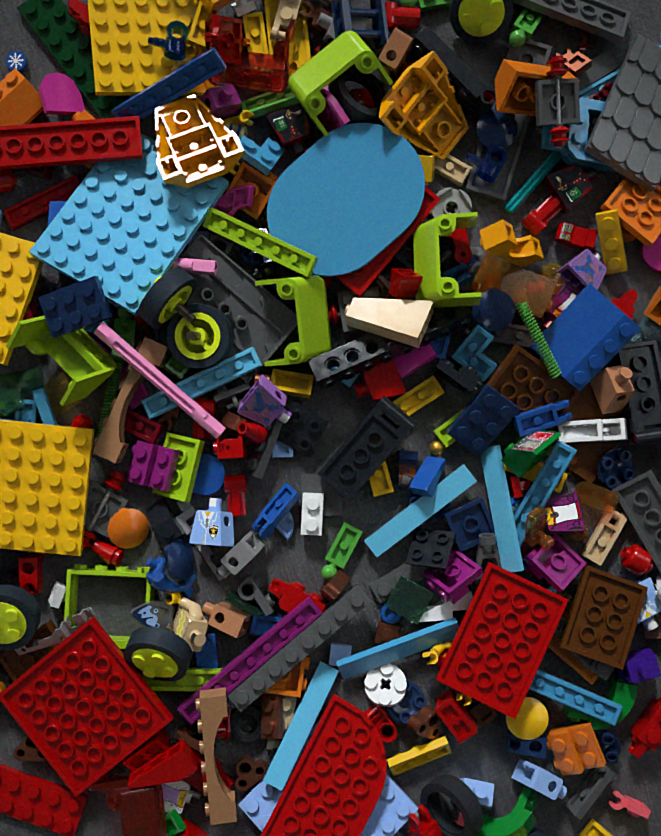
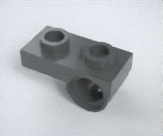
(265, 601)

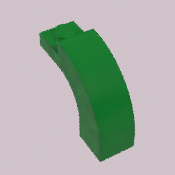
(619, 692)
(517, 822)

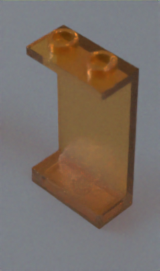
(518, 283)

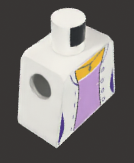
(177, 794)

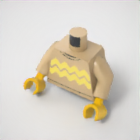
(189, 621)

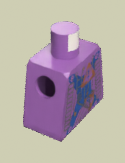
(583, 269)
(264, 403)

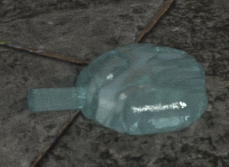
(649, 331)

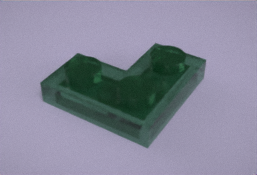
(15, 384)

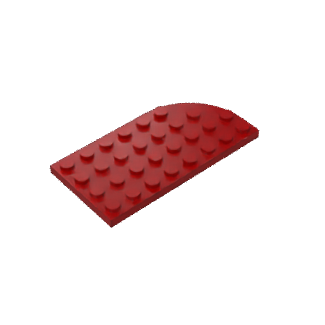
(334, 779)

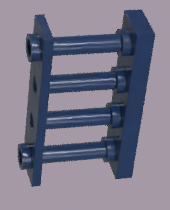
(342, 20)

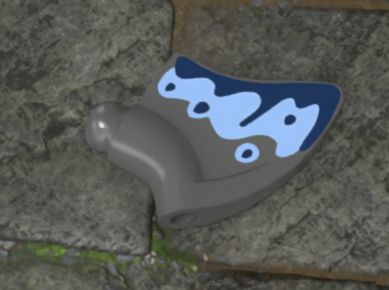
(154, 614)

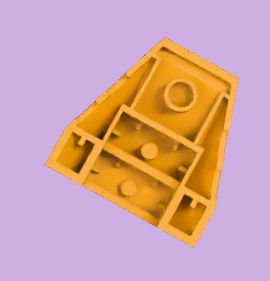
(424, 107)
(193, 143)

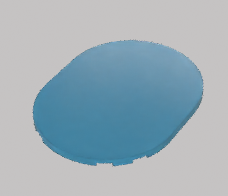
(348, 197)

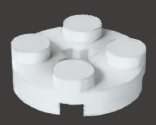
(397, 686)

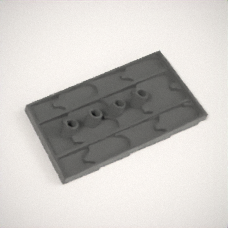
(630, 122)
(253, 311)

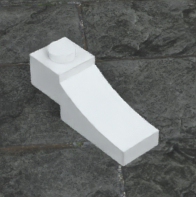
(593, 430)
(444, 611)

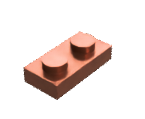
(271, 716)
(189, 737)

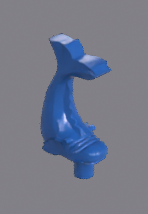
(157, 578)

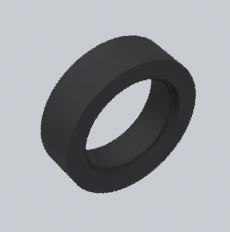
(356, 112)
(462, 797)

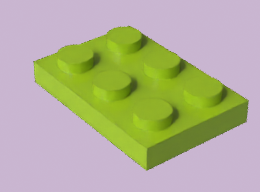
(186, 466)

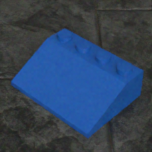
(587, 336)

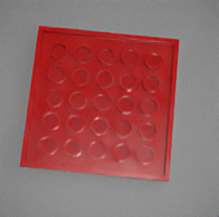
(85, 706)

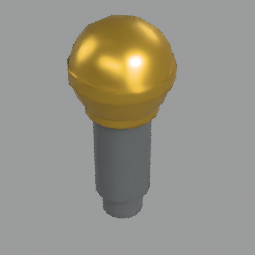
(436, 449)

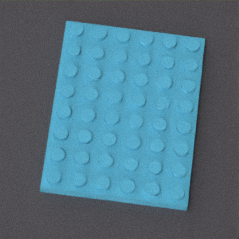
(125, 226)

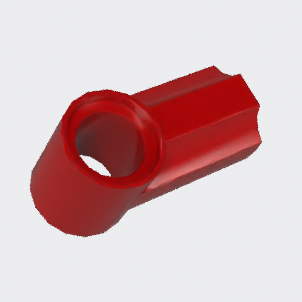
(401, 16)
(539, 218)
(210, 406)
(236, 493)

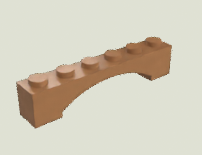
(111, 442)
(222, 801)

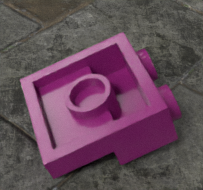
(152, 465)
(555, 565)
(455, 579)

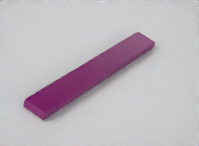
(255, 654)

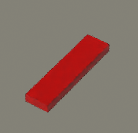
(38, 204)

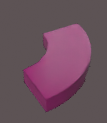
(236, 200)

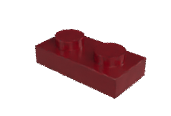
(142, 426)

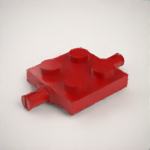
(227, 38)

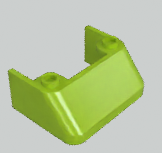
(327, 66)
(434, 288)
(311, 318)
(73, 352)

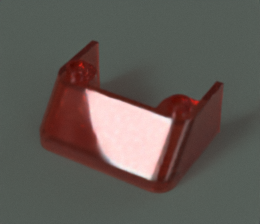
(258, 70)
(139, 807)

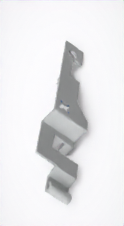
(188, 512)
(65, 630)

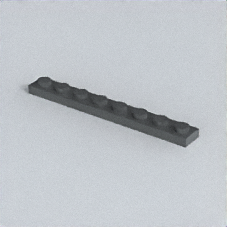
(299, 647)

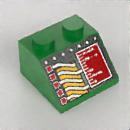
(529, 451)

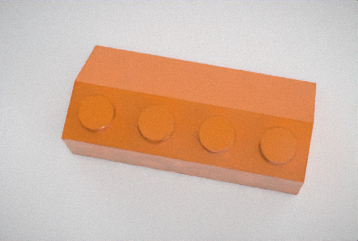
(517, 86)
(18, 100)

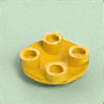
(530, 720)

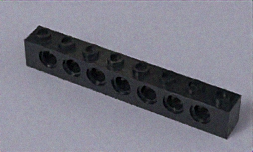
(359, 348)

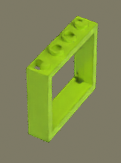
(100, 570)

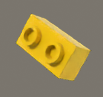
(293, 383)

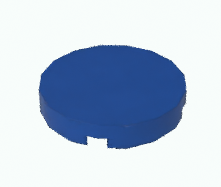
(209, 475)

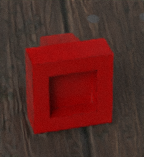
(516, 486)

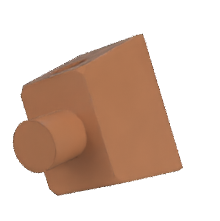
(396, 49)
(612, 388)
(235, 620)

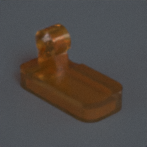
(597, 496)
(535, 529)

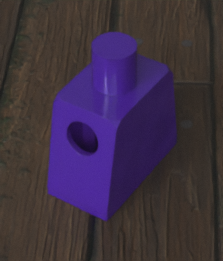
(639, 666)

